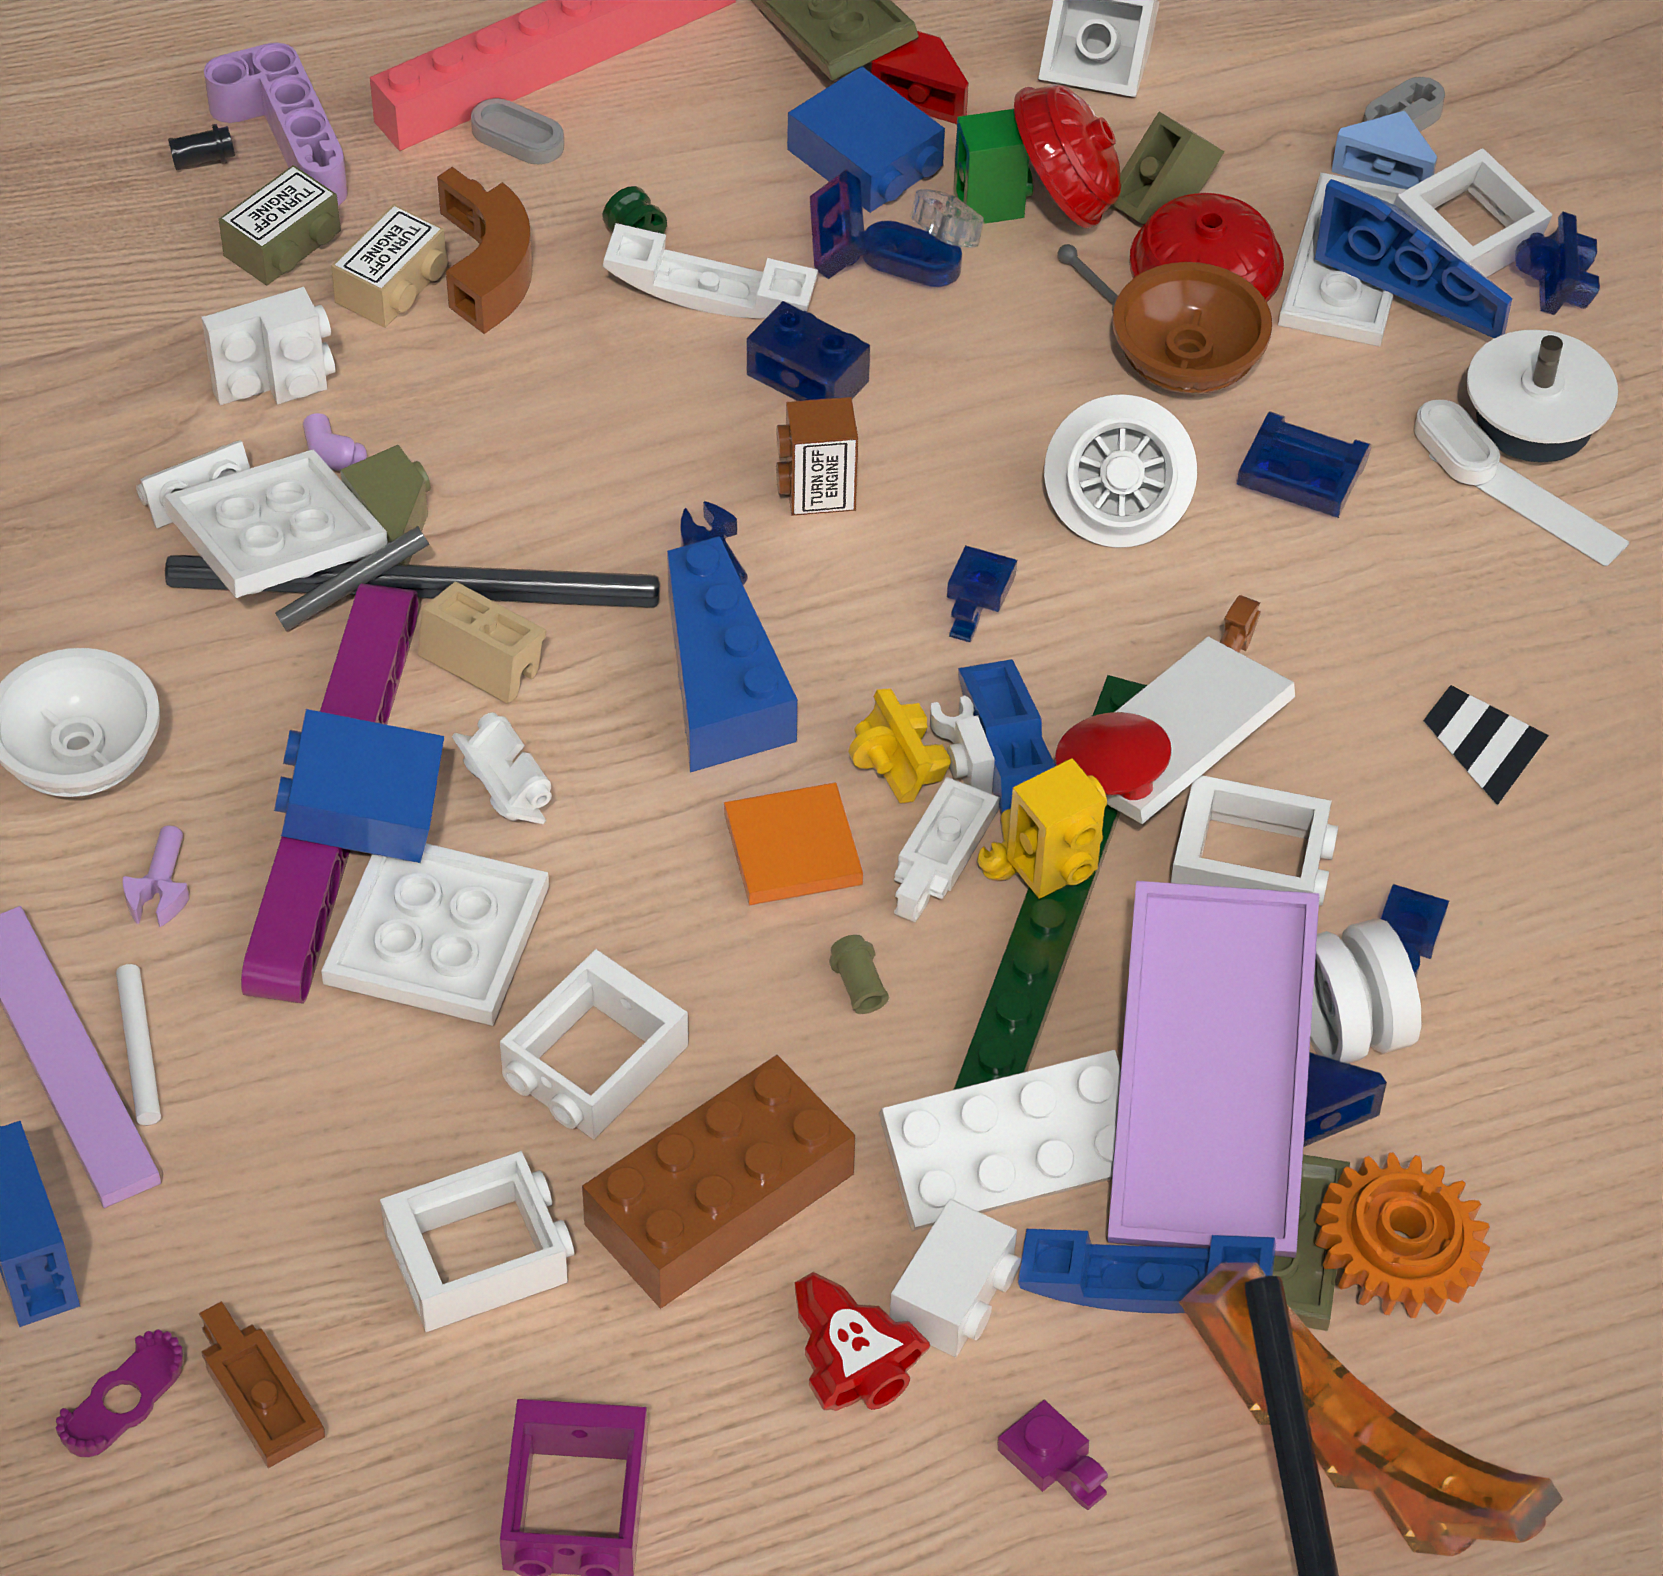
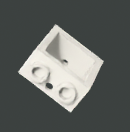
(1495, 191)
(1256, 809)
(622, 998)
(462, 1196)

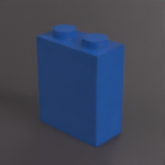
(870, 133)
(360, 785)

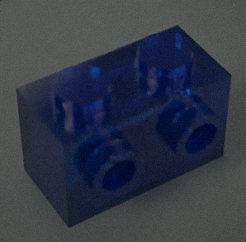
(806, 356)

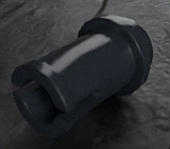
(202, 147)

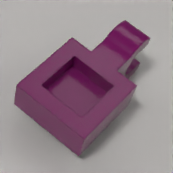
(1052, 1450)

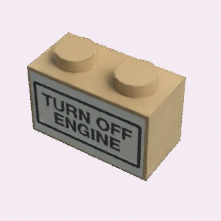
(389, 266)

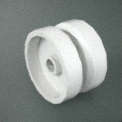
(1363, 993)

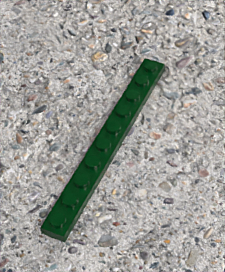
(1036, 955)

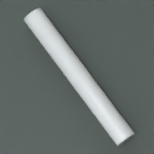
(138, 1045)

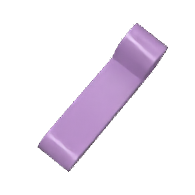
(275, 84)

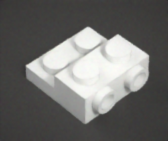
(269, 348)

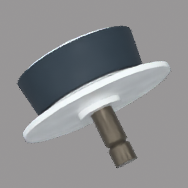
(1540, 393)

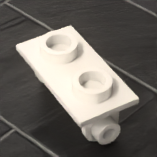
(201, 469)
(514, 787)

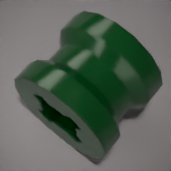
(634, 209)

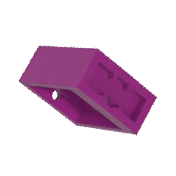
(575, 1432)

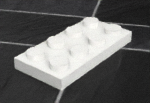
(1006, 1138)

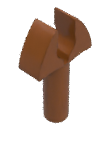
(1240, 623)

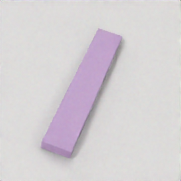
(70, 1067)

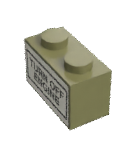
(280, 225)

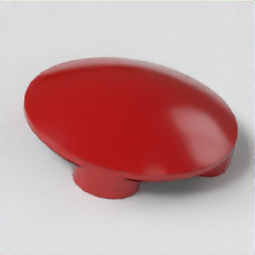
(1119, 751)

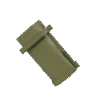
(854, 962)

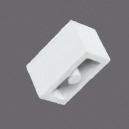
(955, 1277)

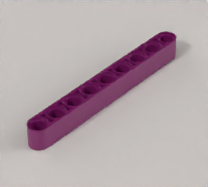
(306, 873)

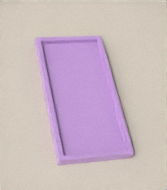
(1214, 1066)

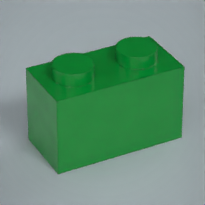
(992, 166)

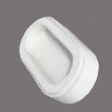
(1457, 442)

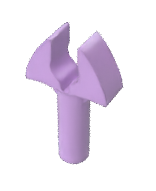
(158, 880)

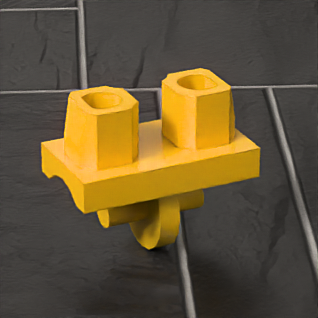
(893, 745)

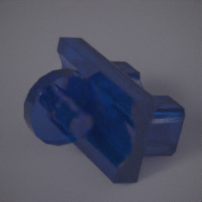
(1560, 265)

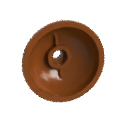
(1191, 326)

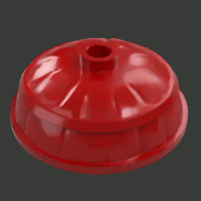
(1069, 151)
(1212, 232)

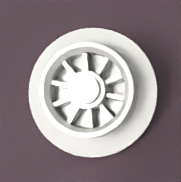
(1120, 470)

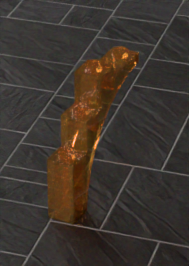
(1362, 1443)

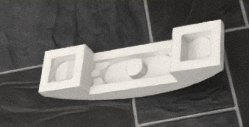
(702, 283)

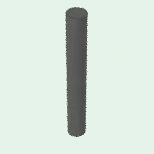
(351, 578)

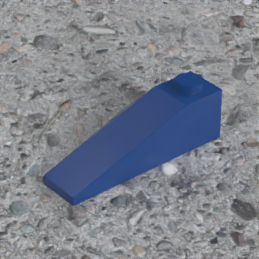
(1402, 257)

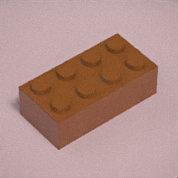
(718, 1180)

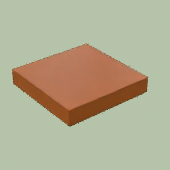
(793, 843)

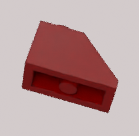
(925, 77)

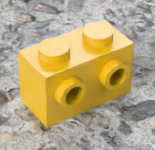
(1056, 828)

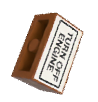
(819, 456)

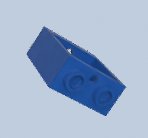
(30, 1241)

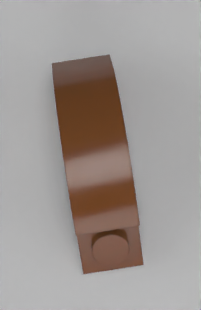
(499, 271)

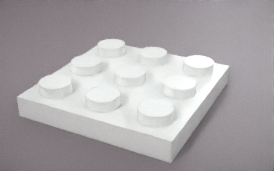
(275, 523)
(437, 932)

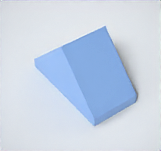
(1384, 152)

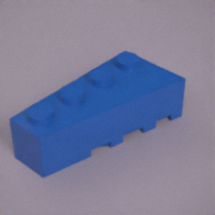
(727, 668)

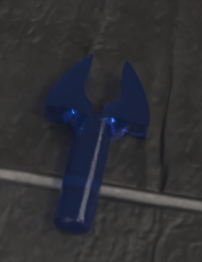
(721, 523)

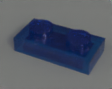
(837, 224)

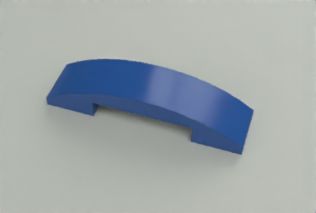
(1125, 1276)

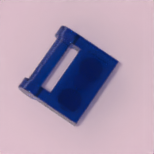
(1303, 465)

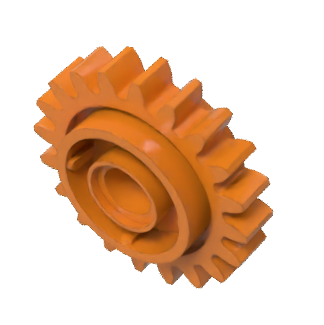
(1430, 1266)

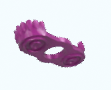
(149, 1369)

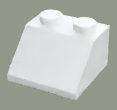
(1099, 44)

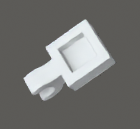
(970, 750)

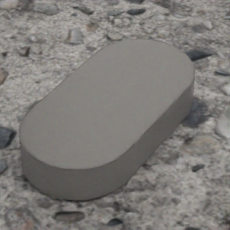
(517, 131)

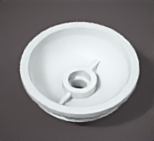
(74, 703)

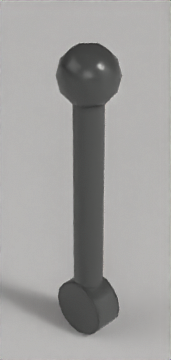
(1068, 255)

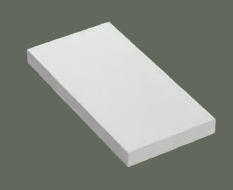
(1330, 300)
(1206, 709)

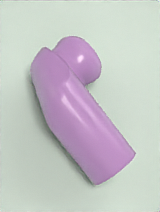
(334, 449)

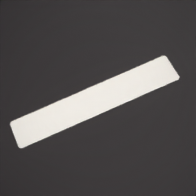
(1554, 515)

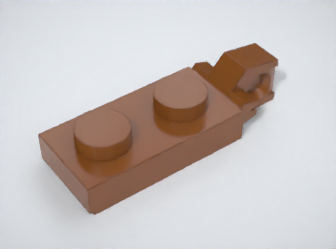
(258, 1387)

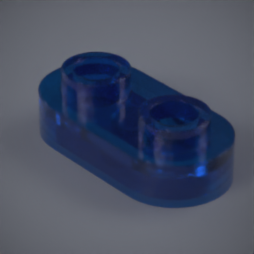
(911, 254)

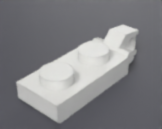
(942, 845)

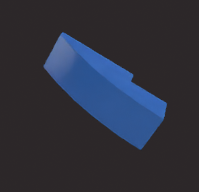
(1009, 724)

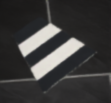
(1484, 740)

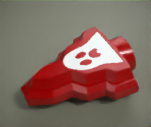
(854, 1347)

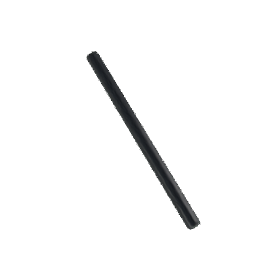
(431, 580)

